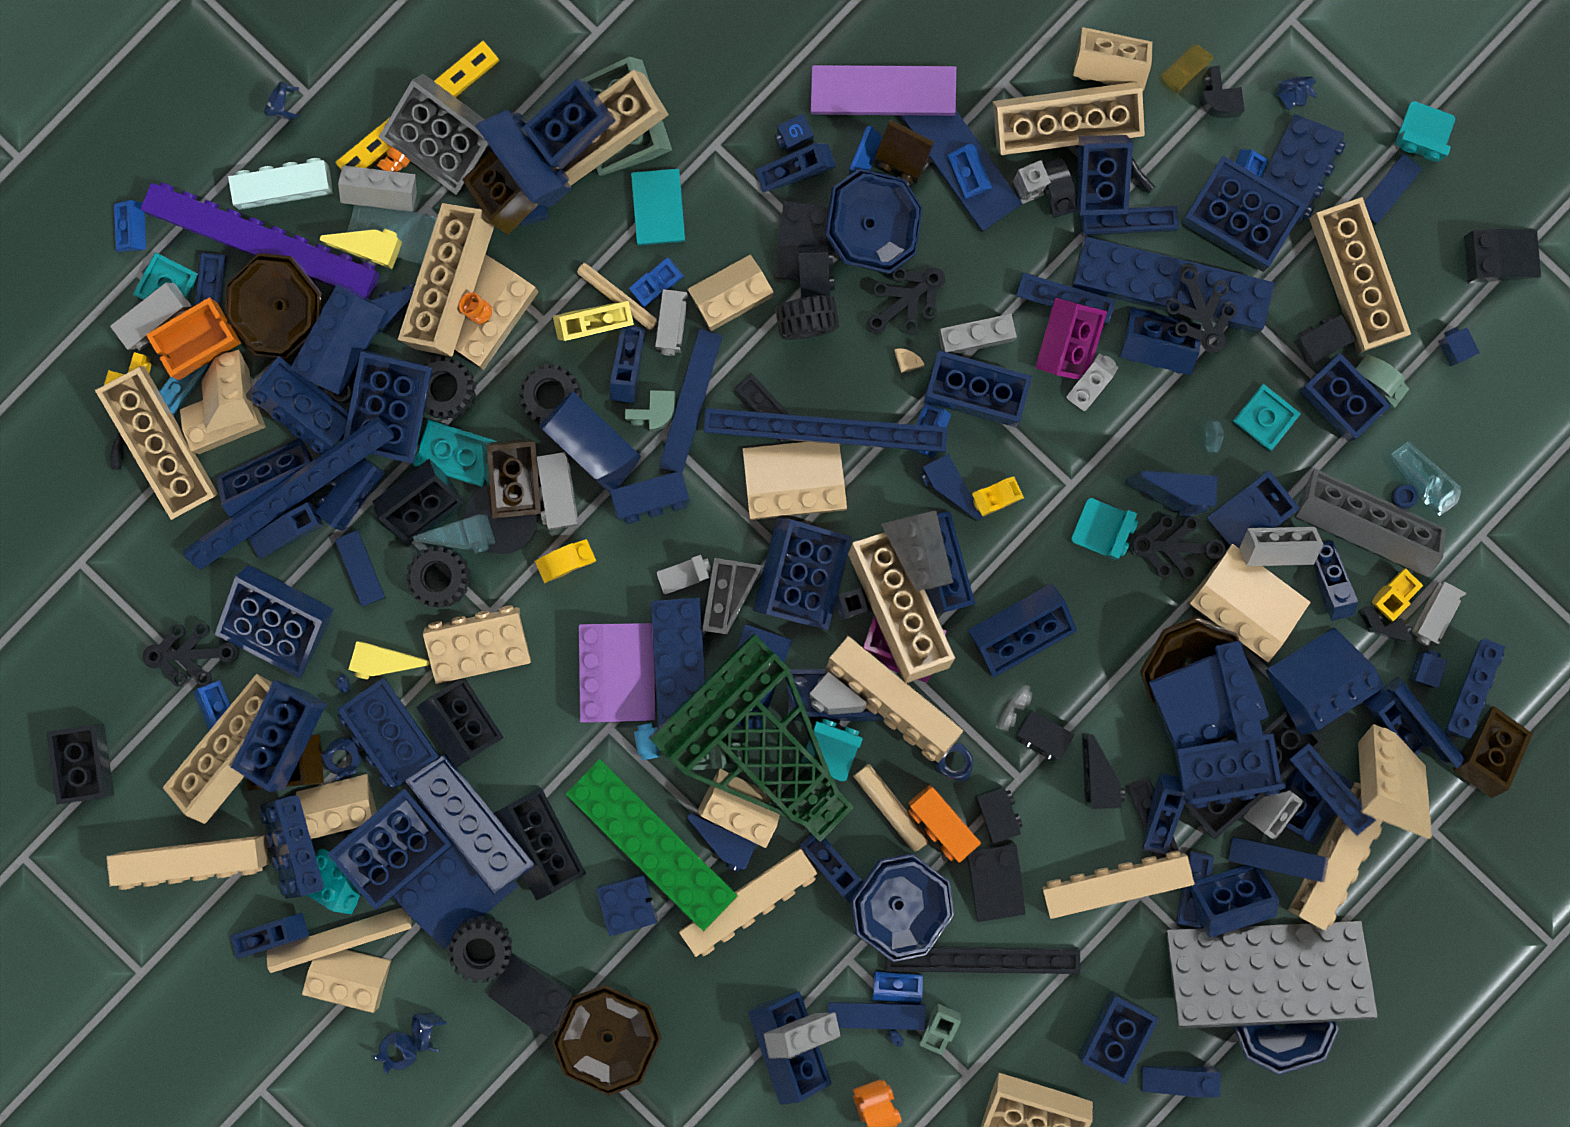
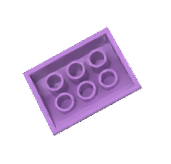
(616, 672)

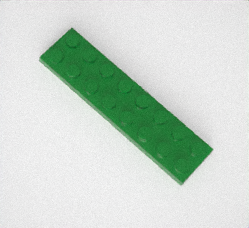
(652, 845)

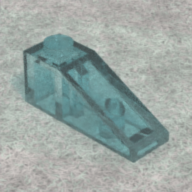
(1428, 479)
(466, 534)

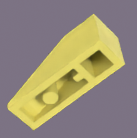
(370, 245)
(592, 320)
(376, 661)

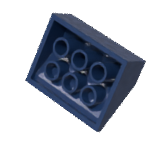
(1243, 214)
(394, 393)
(1177, 491)
(802, 573)
(273, 621)
(1323, 681)
(1196, 704)
(389, 849)
(447, 896)

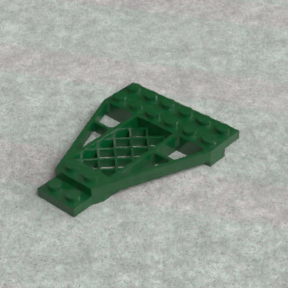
(721, 705)

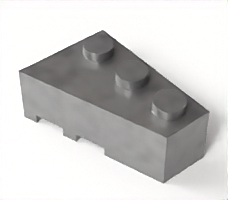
(920, 549)
(727, 593)

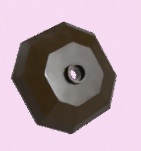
(255, 310)
(1184, 640)
(603, 1063)

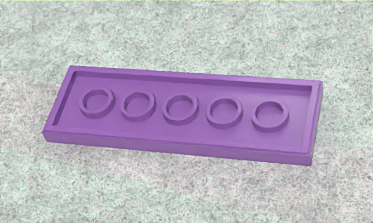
(883, 90)

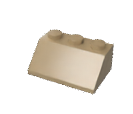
(1112, 58)
(731, 292)
(225, 392)
(200, 441)
(337, 805)
(738, 814)
(348, 979)

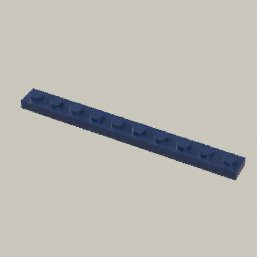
(825, 430)
(288, 493)

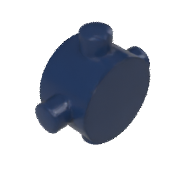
(343, 683)
(896, 1038)

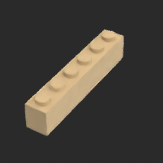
(1118, 885)
(753, 899)

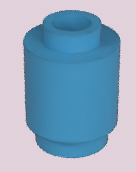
(644, 745)

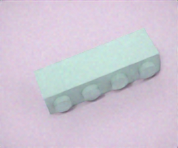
(280, 184)

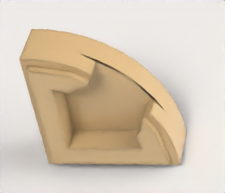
(908, 360)

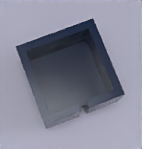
(625, 904)

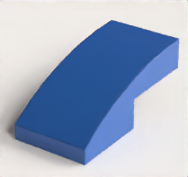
(652, 284)

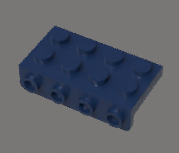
(1305, 161)
(300, 406)
(1475, 689)
(387, 733)
(1228, 771)
(291, 847)

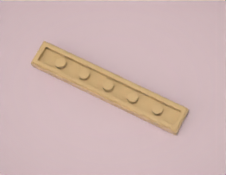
(338, 939)

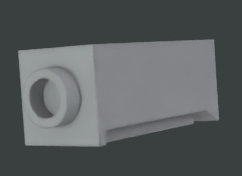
(1031, 182)
(671, 322)
(1437, 613)

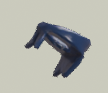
(1296, 90)
(276, 102)
(341, 744)
(959, 775)
(422, 1029)
(404, 1043)

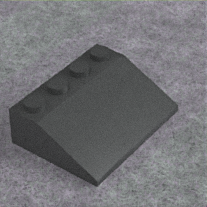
(436, 133)

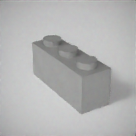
(377, 188)
(150, 314)
(977, 334)
(556, 491)
(1281, 546)
(802, 1035)

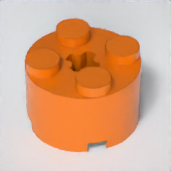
(875, 1105)

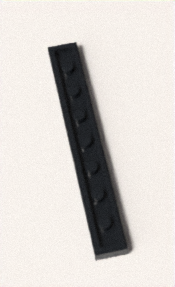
(992, 960)

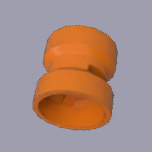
(394, 161)
(475, 308)

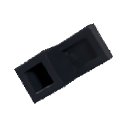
(1219, 101)
(1061, 189)
(852, 603)

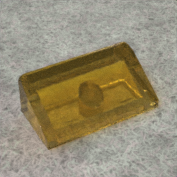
(1187, 68)

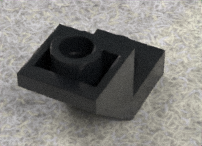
(1396, 629)

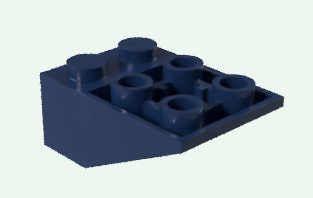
(1257, 505)

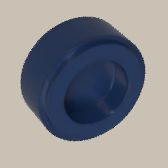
(1404, 496)

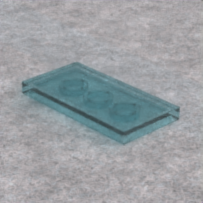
(411, 228)

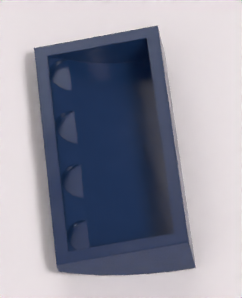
(590, 442)
(805, 682)
(1431, 731)

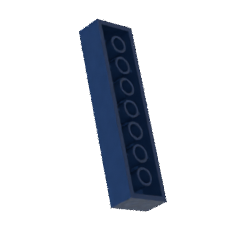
(1154, 279)

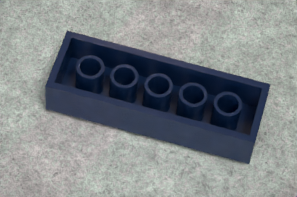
(677, 652)

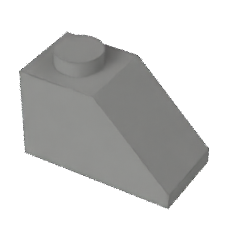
(835, 697)
(1273, 812)

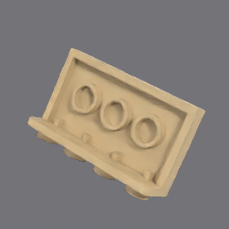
(476, 644)

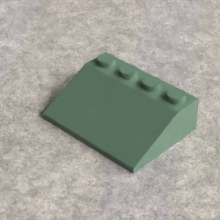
(649, 144)

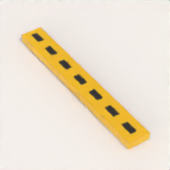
(453, 80)

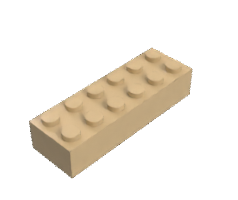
(635, 111)
(1062, 117)
(1360, 275)
(444, 278)
(156, 442)
(900, 610)
(894, 700)
(206, 774)
(188, 861)
(1319, 900)

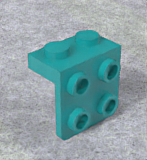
(1425, 132)
(1104, 529)
(836, 746)
(338, 891)

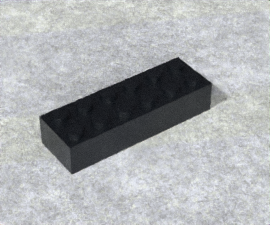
(1288, 742)

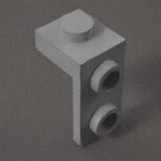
(1093, 382)
(684, 574)

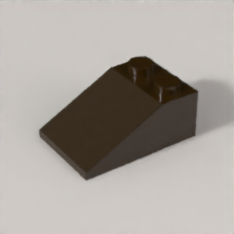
(903, 152)
(498, 193)
(511, 477)
(1494, 753)
(308, 769)

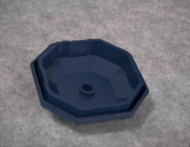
(889, 208)
(921, 916)
(1287, 1048)

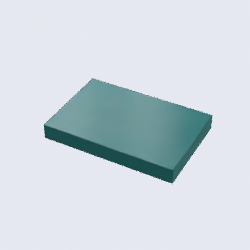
(658, 207)
(454, 452)

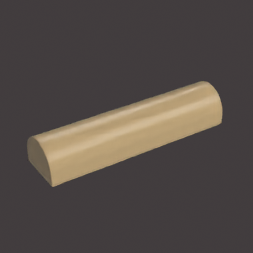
(891, 807)

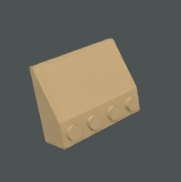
(509, 299)
(794, 479)
(1249, 603)
(1393, 782)
(1032, 1105)

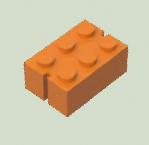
(193, 339)
(943, 824)

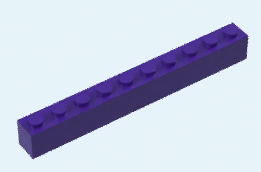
(253, 238)

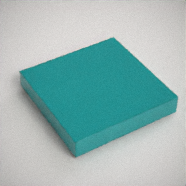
(162, 271)
(1266, 417)

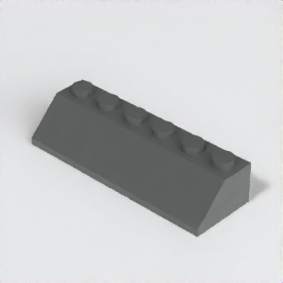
(1372, 523)

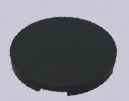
(508, 532)

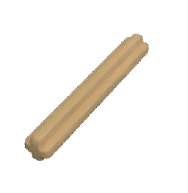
(616, 295)

